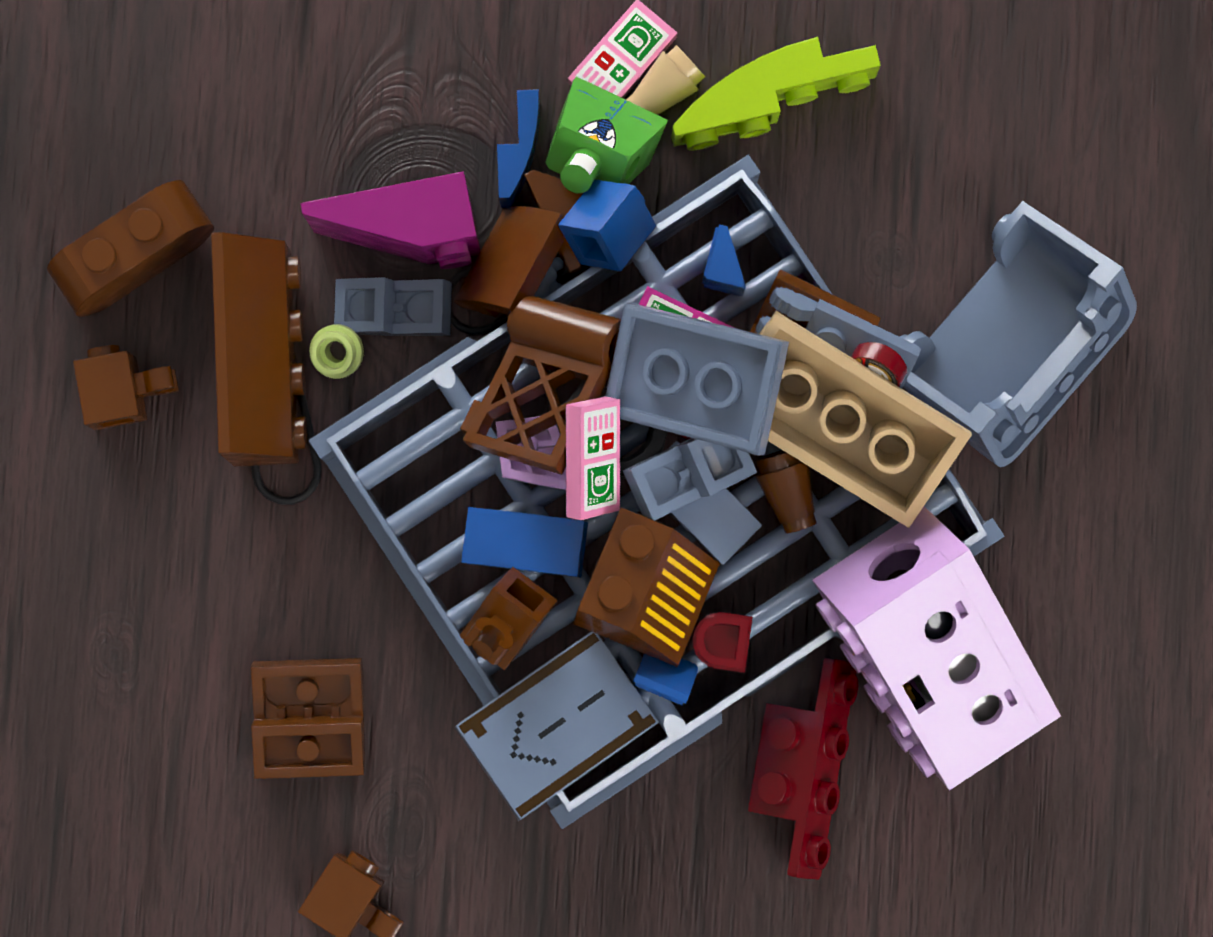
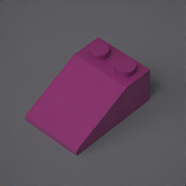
(415, 220)

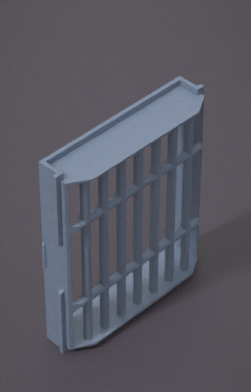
(443, 374)

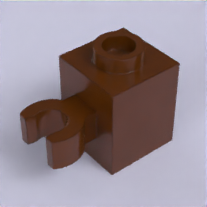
(115, 390)
(507, 618)
(345, 898)

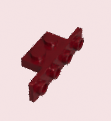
(801, 766)

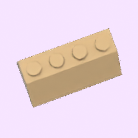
(859, 425)

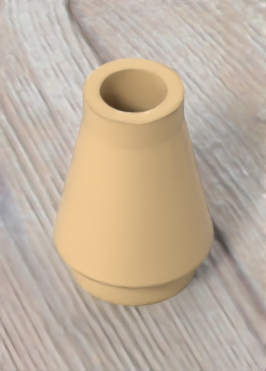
(667, 82)

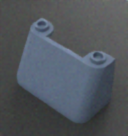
(1022, 334)

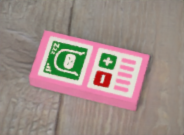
(626, 51)
(592, 458)

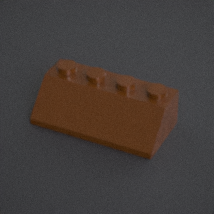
(256, 350)

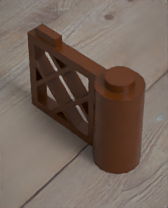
(553, 339)

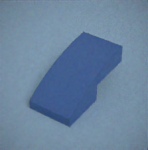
(516, 159)
(524, 542)

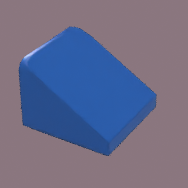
(722, 265)
(665, 679)

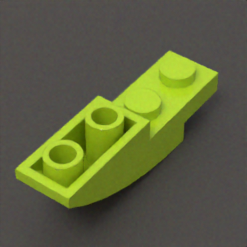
(750, 95)

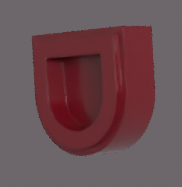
(723, 641)

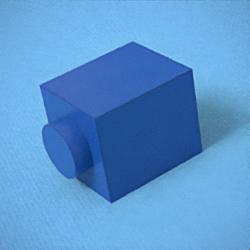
(607, 225)

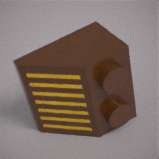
(647, 588)

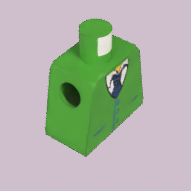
(602, 138)

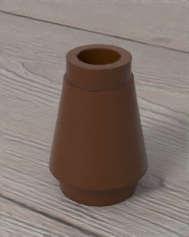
(787, 489)

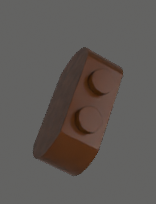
(130, 248)

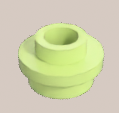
(322, 357)

